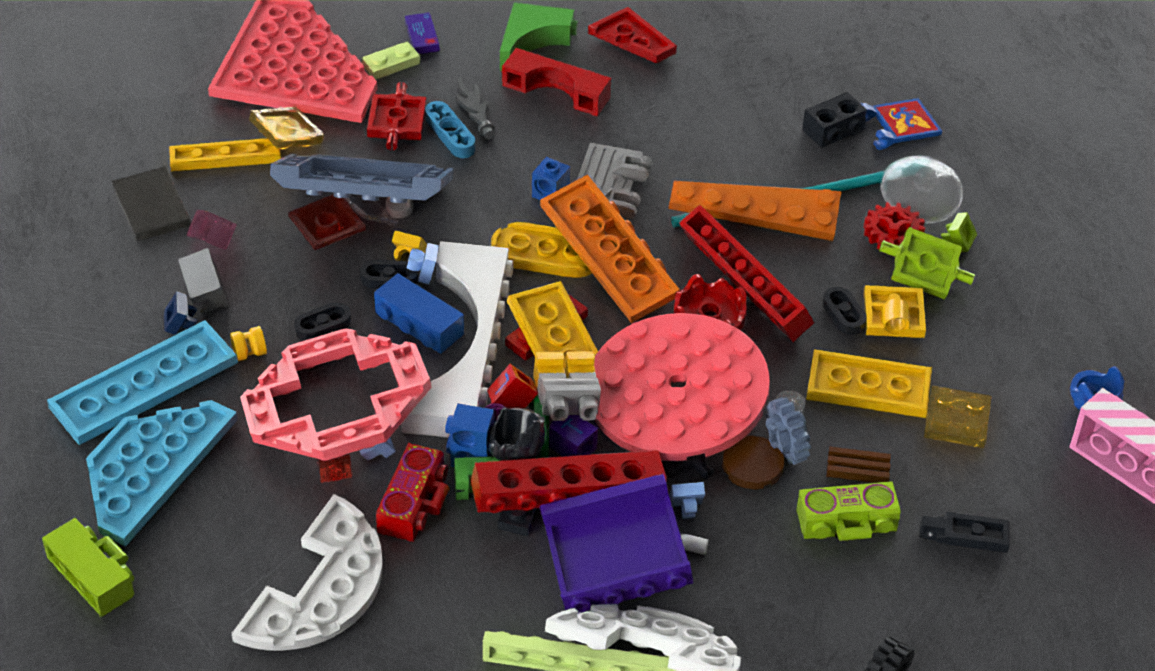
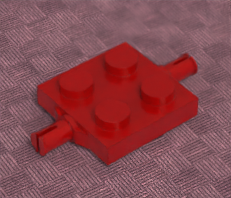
(396, 116)

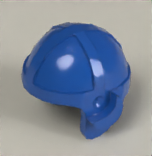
(1089, 382)

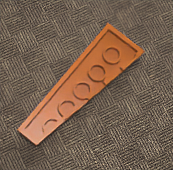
(776, 208)

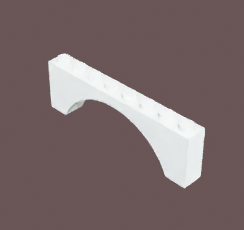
(480, 280)

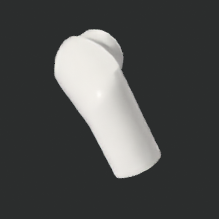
(694, 543)

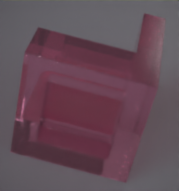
(211, 229)

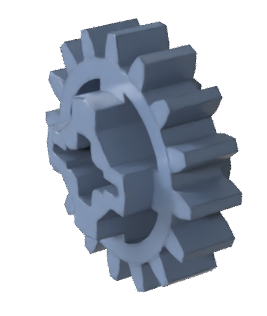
(787, 430)

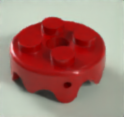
(716, 297)

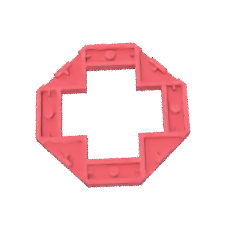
(300, 434)

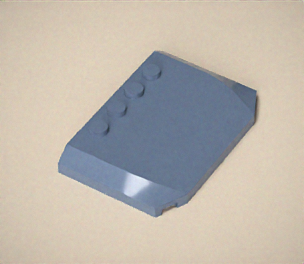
(360, 176)

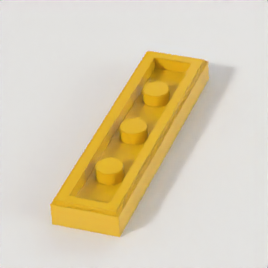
(223, 154)

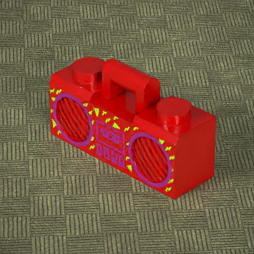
(406, 498)

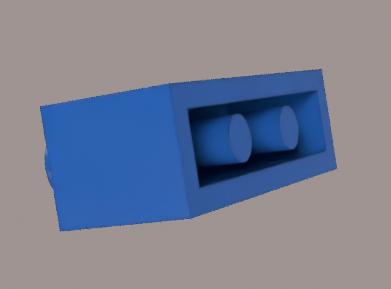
(419, 313)

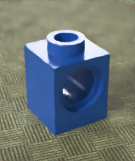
(549, 178)

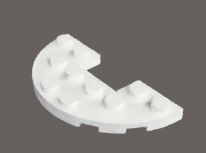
(334, 593)
(682, 638)

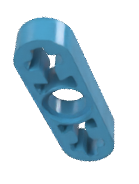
(450, 138)

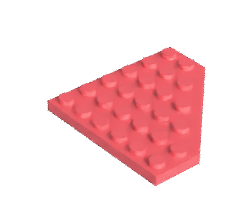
(292, 60)

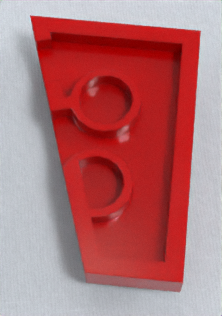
(634, 35)

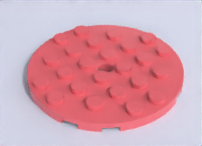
(709, 414)

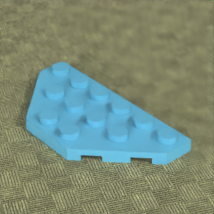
(148, 461)

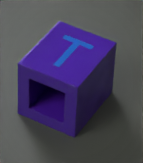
(573, 436)

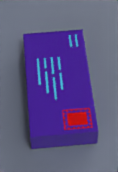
(422, 33)

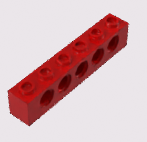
(747, 272)
(540, 481)

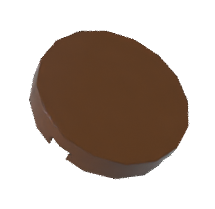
(753, 463)

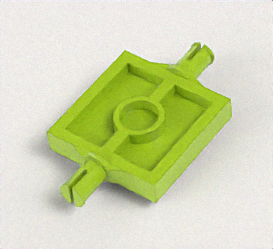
(926, 263)

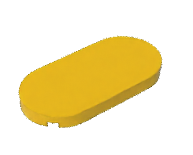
(540, 250)

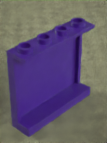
(616, 544)

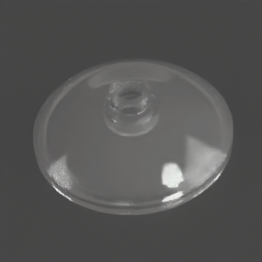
(925, 186)

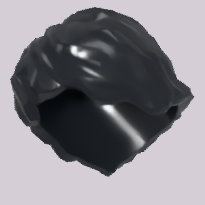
(517, 434)

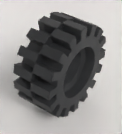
(891, 656)

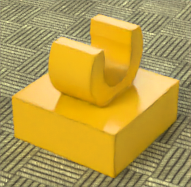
(406, 242)

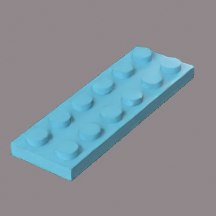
(142, 382)

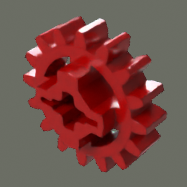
(891, 223)

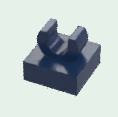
(179, 314)

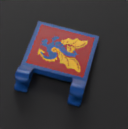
(902, 122)

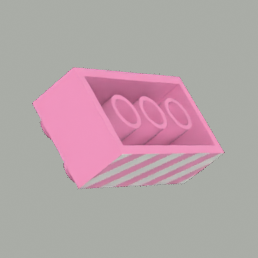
(1118, 441)

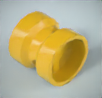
(255, 343)

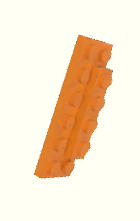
(610, 248)

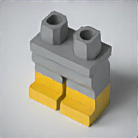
(567, 389)

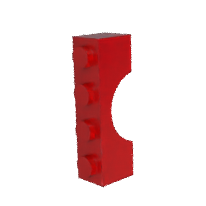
(529, 71)

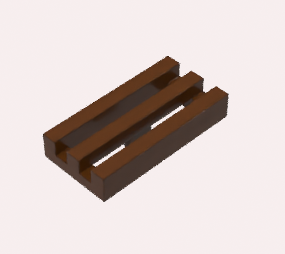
(858, 461)

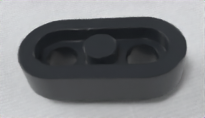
(378, 272)
(844, 310)
(322, 321)

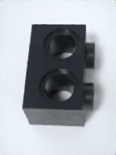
(834, 119)

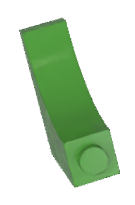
(537, 27)

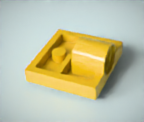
(894, 311)

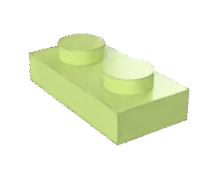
(391, 60)

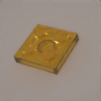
(286, 127)
(957, 416)

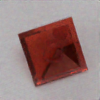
(326, 221)

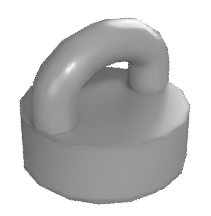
(399, 210)

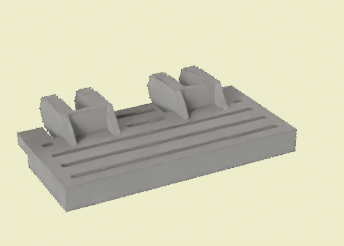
(614, 174)

